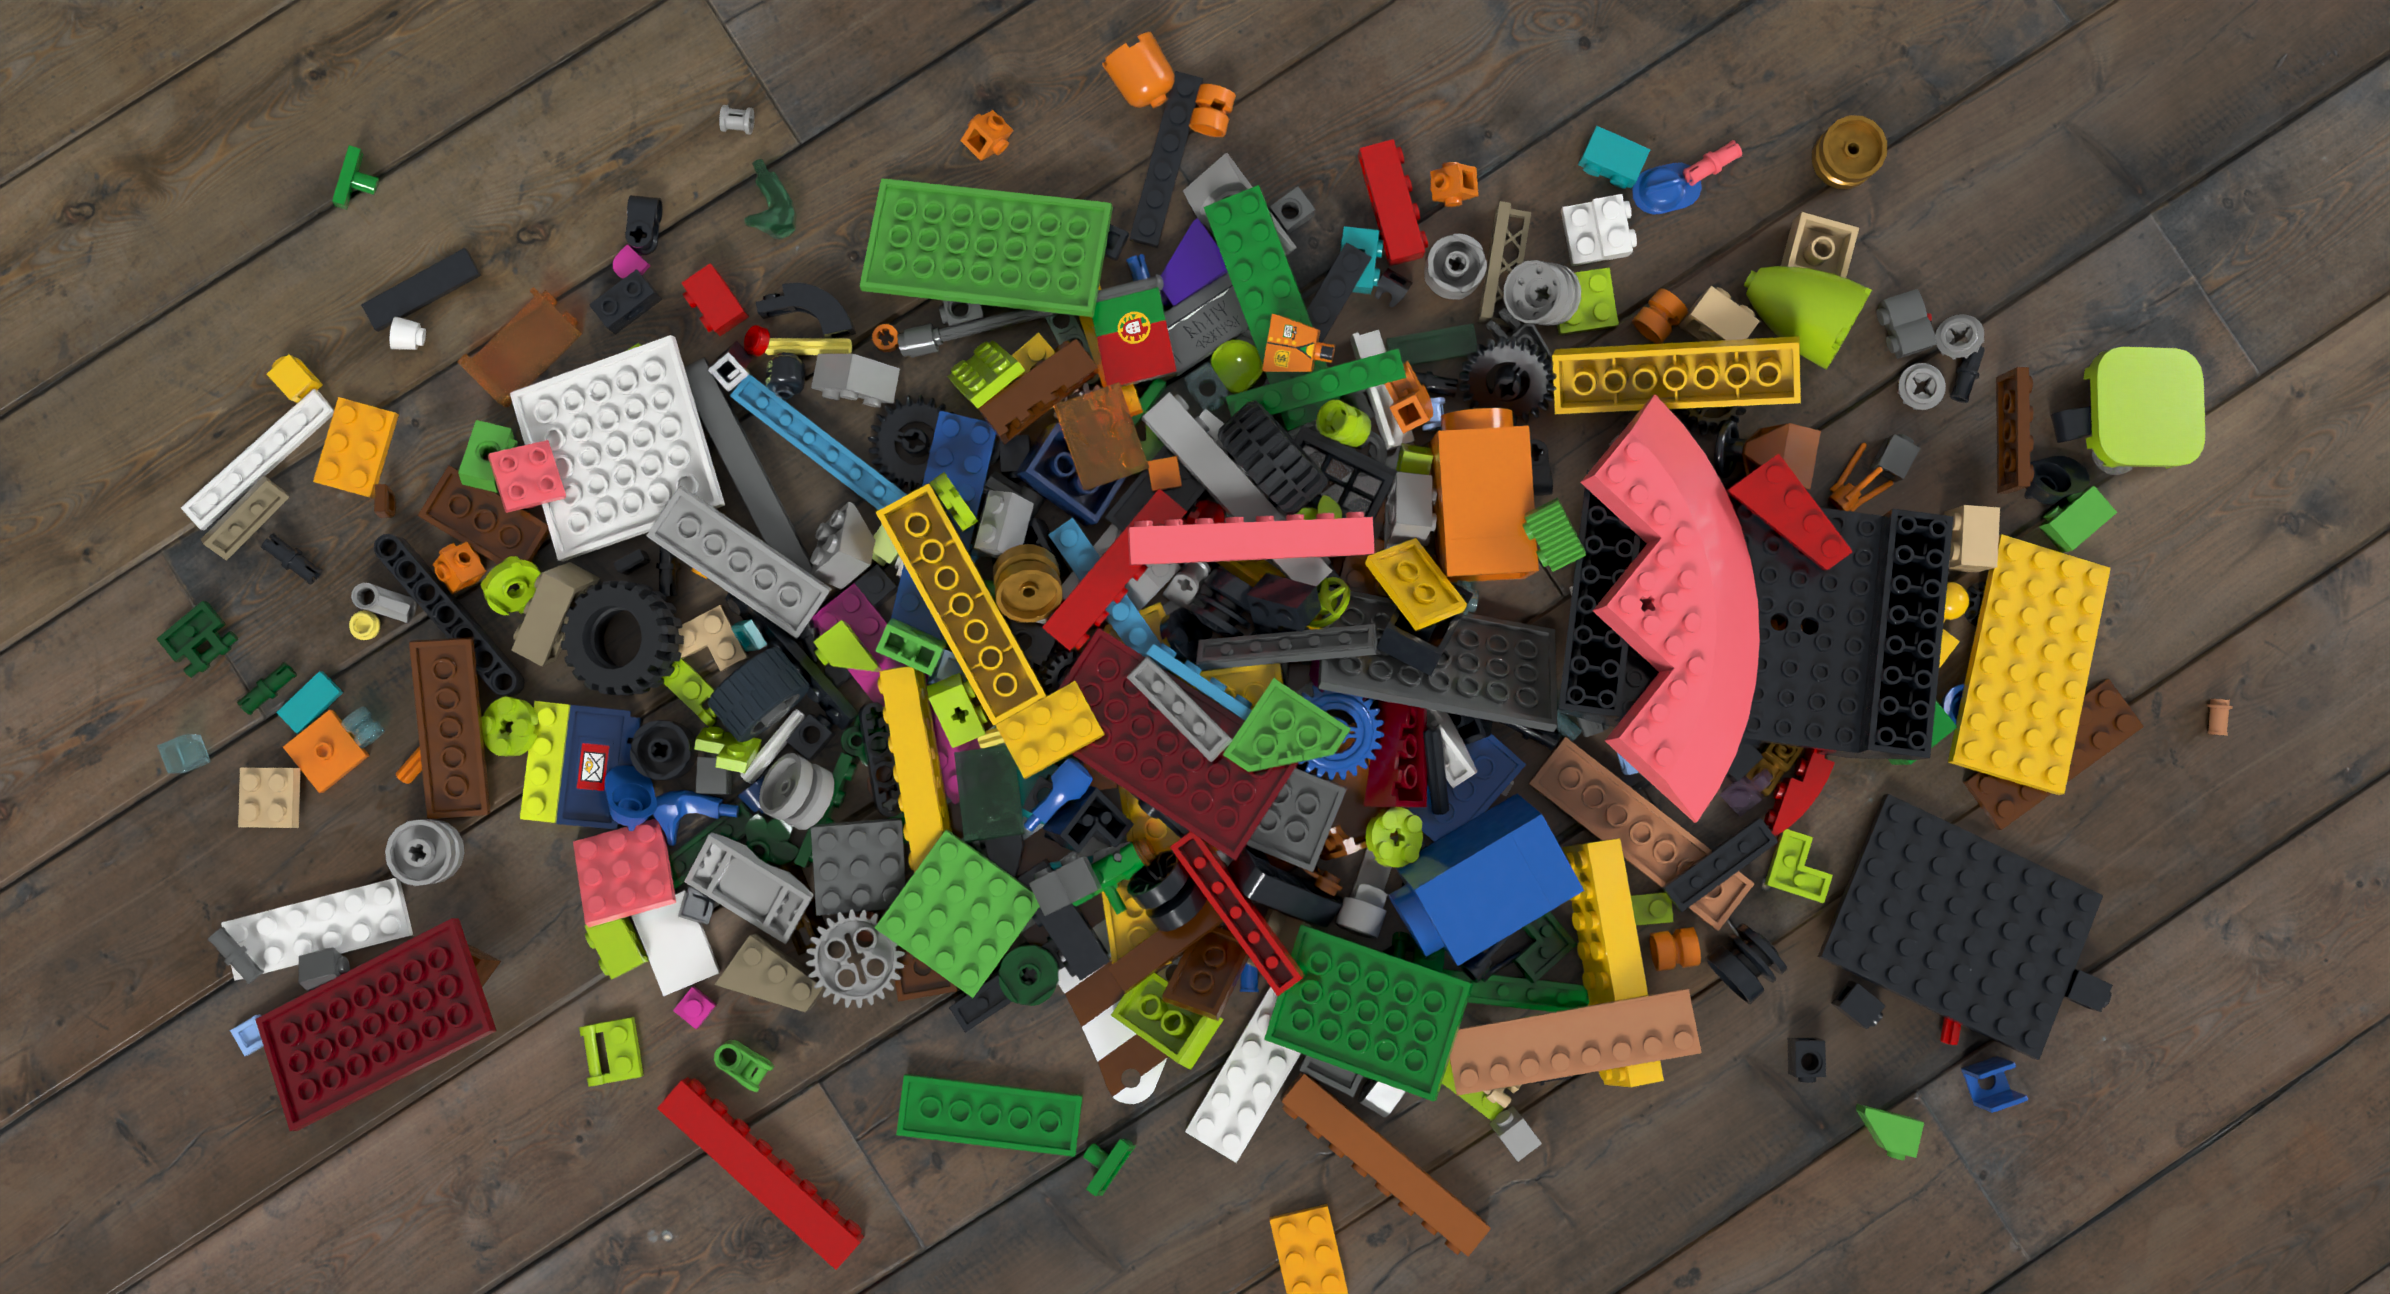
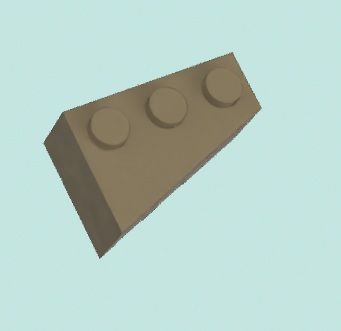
(555, 592)
(770, 975)

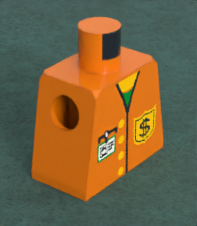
(1294, 347)

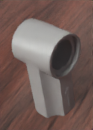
(385, 602)

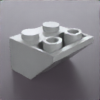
(842, 547)

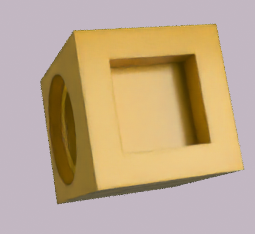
(293, 377)

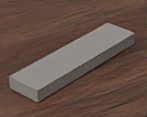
(1179, 708)

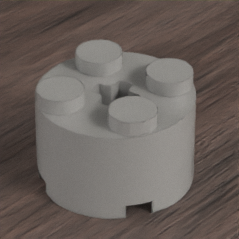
(1471, 268)

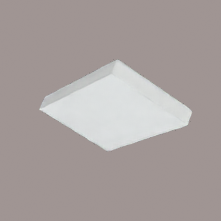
(675, 947)

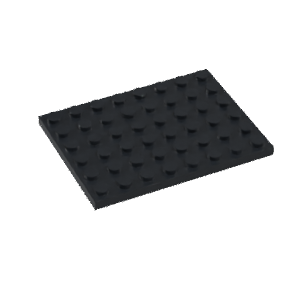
(1961, 926)

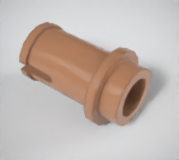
(2218, 716)

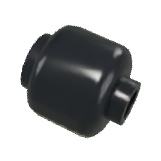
(785, 375)

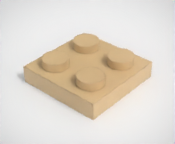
(269, 797)

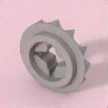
(1959, 325)
(1934, 389)

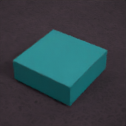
(748, 635)

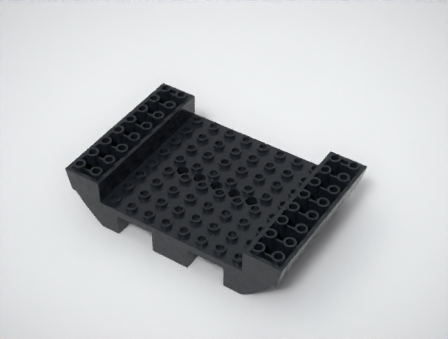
(1849, 688)

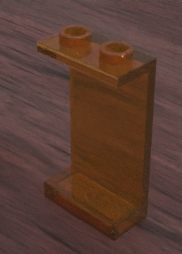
(523, 348)

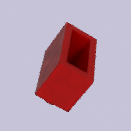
(714, 299)

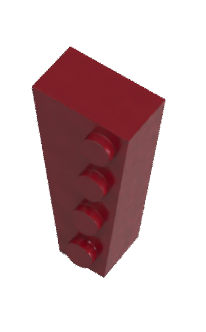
(1400, 766)

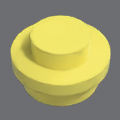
(364, 625)

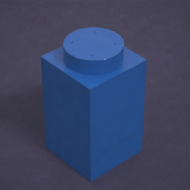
(1484, 881)

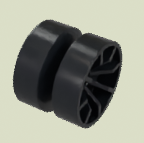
(1166, 892)

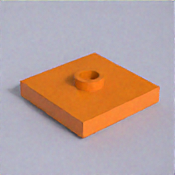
(325, 751)

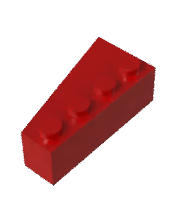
(1789, 509)

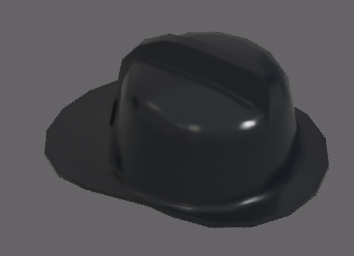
(2056, 478)

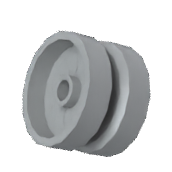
(796, 791)
(430, 836)

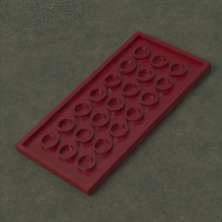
(1159, 763)
(375, 1024)

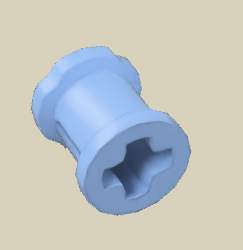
(1435, 422)

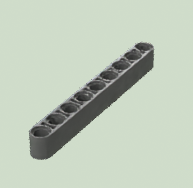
(744, 465)

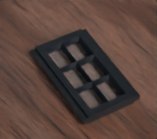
(1353, 478)

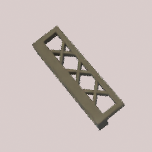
(1495, 258)

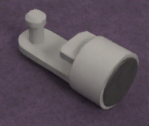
(1364, 910)

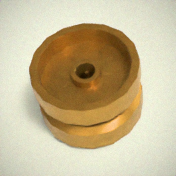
(1849, 152)
(1027, 583)

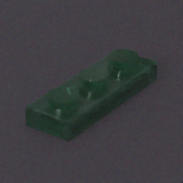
(1435, 344)

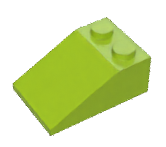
(1167, 1027)

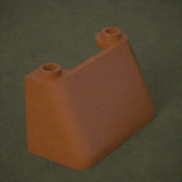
(1352, 818)

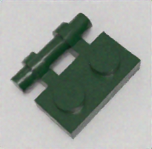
(193, 630)

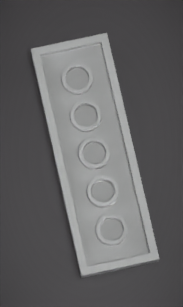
(738, 562)

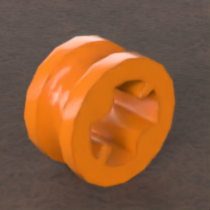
(879, 344)

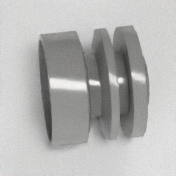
(1528, 288)

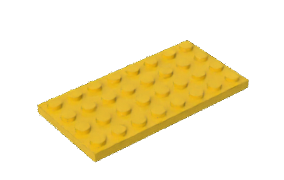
(2029, 665)

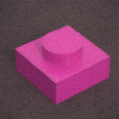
(695, 1007)

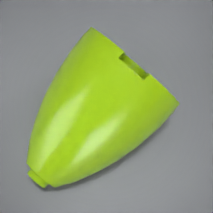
(1807, 305)

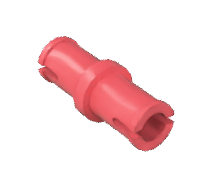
(1712, 162)

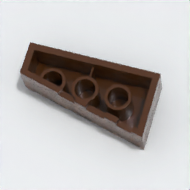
(1038, 390)

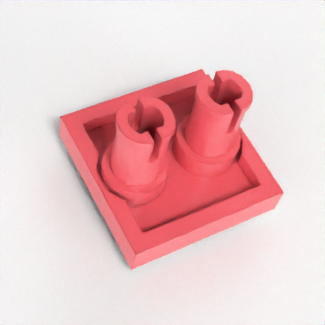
(526, 476)

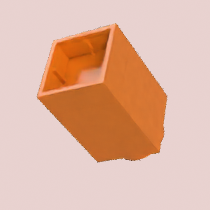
(1483, 496)

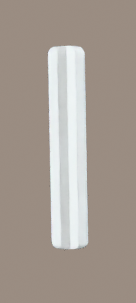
(773, 746)

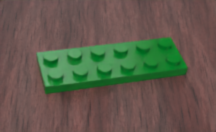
(989, 1115)

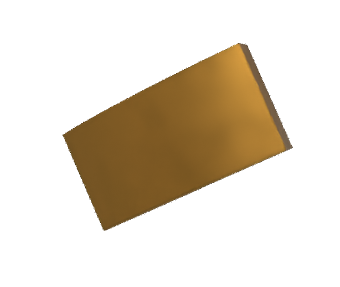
(1776, 760)

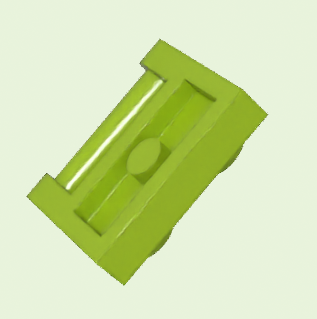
(621, 1050)

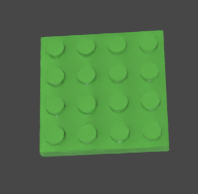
(959, 913)

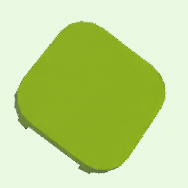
(2146, 407)

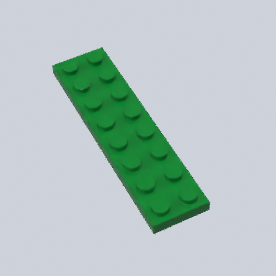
(1261, 278)

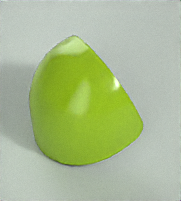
(1237, 365)

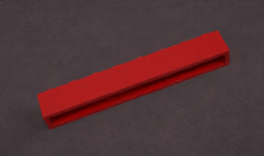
(761, 1171)

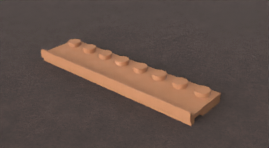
(1574, 1042)

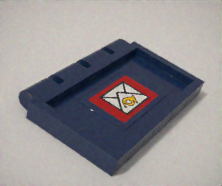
(592, 747)

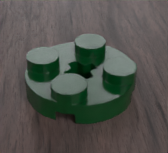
(1026, 992)

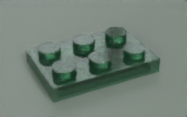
(989, 794)

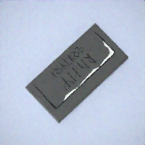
(1204, 323)

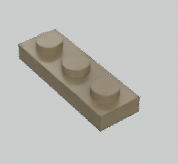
(245, 518)

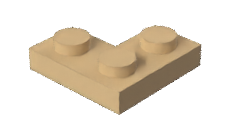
(714, 631)

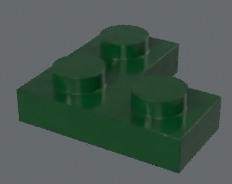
(1548, 947)

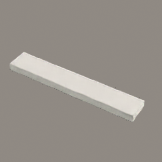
(258, 459)

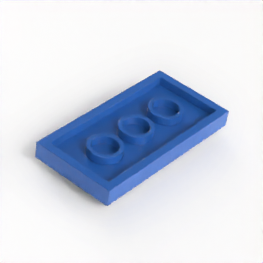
(1471, 798)

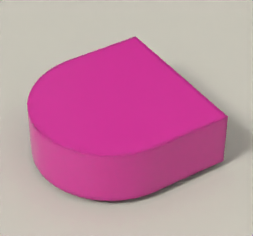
(628, 261)

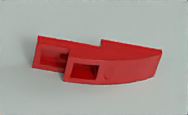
(1798, 794)

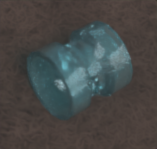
(362, 727)

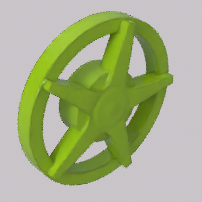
(1328, 601)

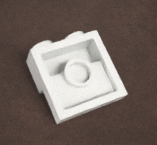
(1598, 230)

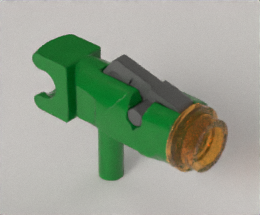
(1116, 864)

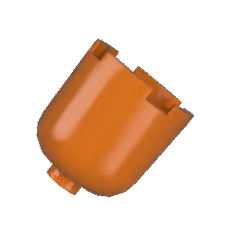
(1141, 72)

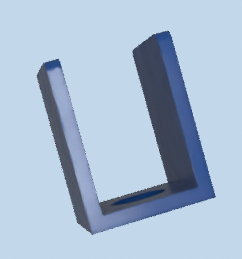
(2000, 1094)

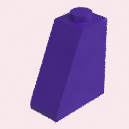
(1192, 266)

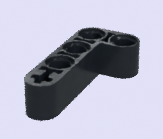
(1282, 889)

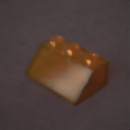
(1101, 436)

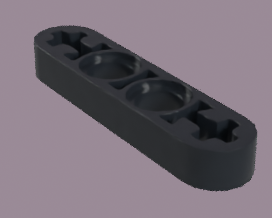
(876, 760)

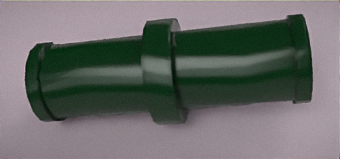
(266, 688)

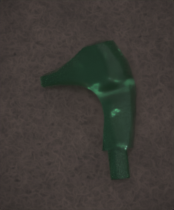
(780, 217)

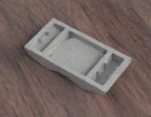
(1218, 183)
(749, 886)

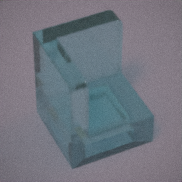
(184, 753)

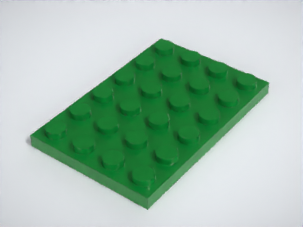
(1370, 1013)

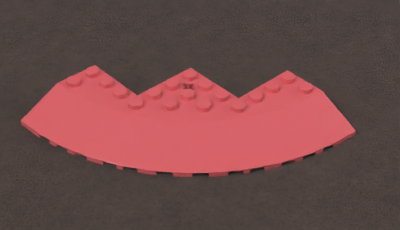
(1695, 607)

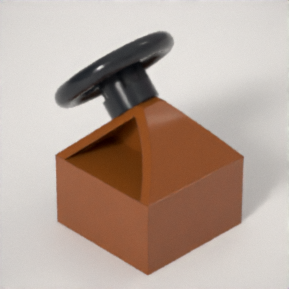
(1793, 442)

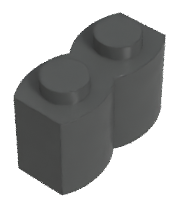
(1906, 324)
(1064, 885)

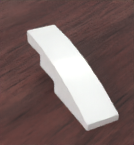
(1456, 756)

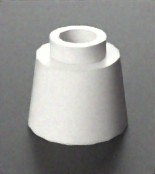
(406, 334)

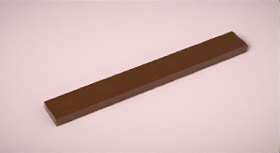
(1165, 946)

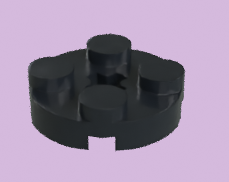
(1183, 634)

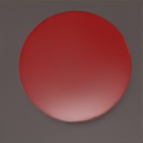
(756, 340)

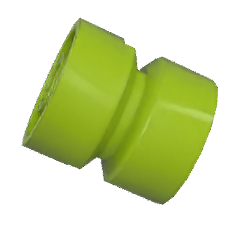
(1343, 423)

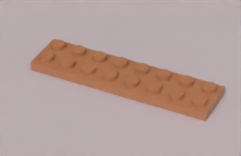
(1646, 834)

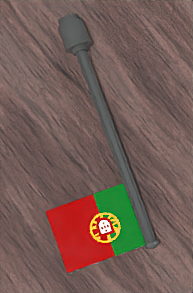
(1126, 323)

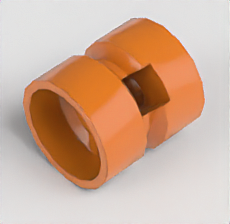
(1212, 108)
(1664, 312)
(1673, 949)

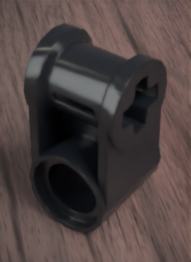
(643, 217)
(2072, 424)
(1541, 470)

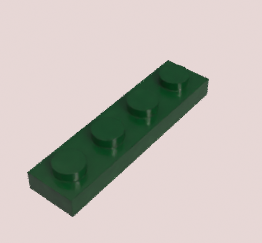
(844, 770)

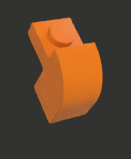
(1410, 401)

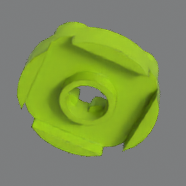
(953, 501)
(502, 577)
(494, 726)
(1409, 837)

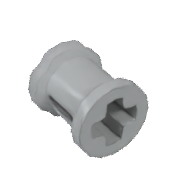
(736, 119)

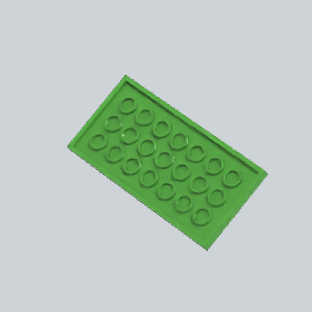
(987, 247)

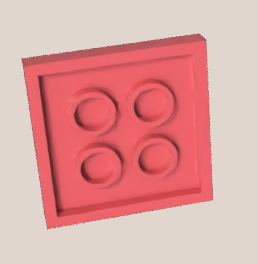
(624, 873)

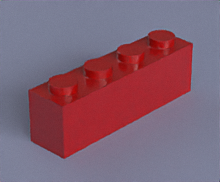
(1391, 202)

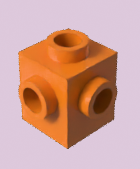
(987, 135)
(1454, 183)
(458, 567)

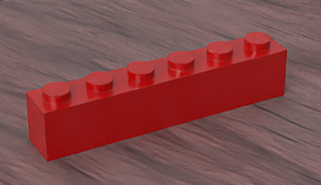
(1106, 579)
(1238, 913)

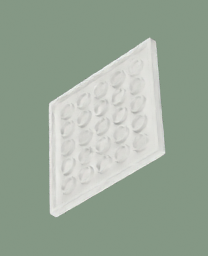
(620, 443)

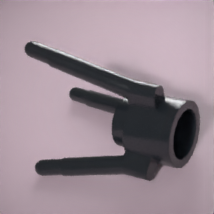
(1479, 968)

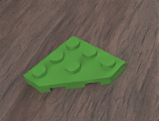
(1284, 732)

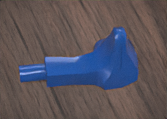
(1068, 783)
(676, 804)

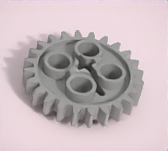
(828, 968)

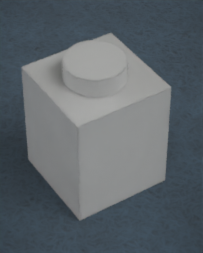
(1515, 1133)

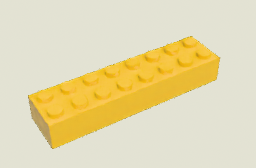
(1678, 374)
(961, 604)
(1609, 940)

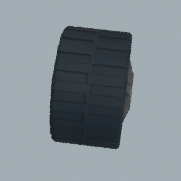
(758, 694)

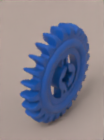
(1364, 733)

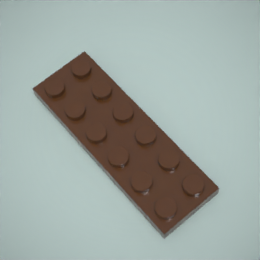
(2102, 726)
(450, 727)

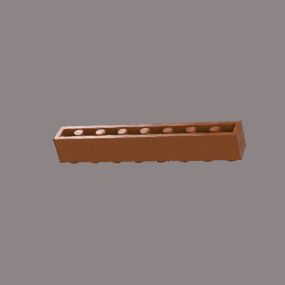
(1385, 1163)

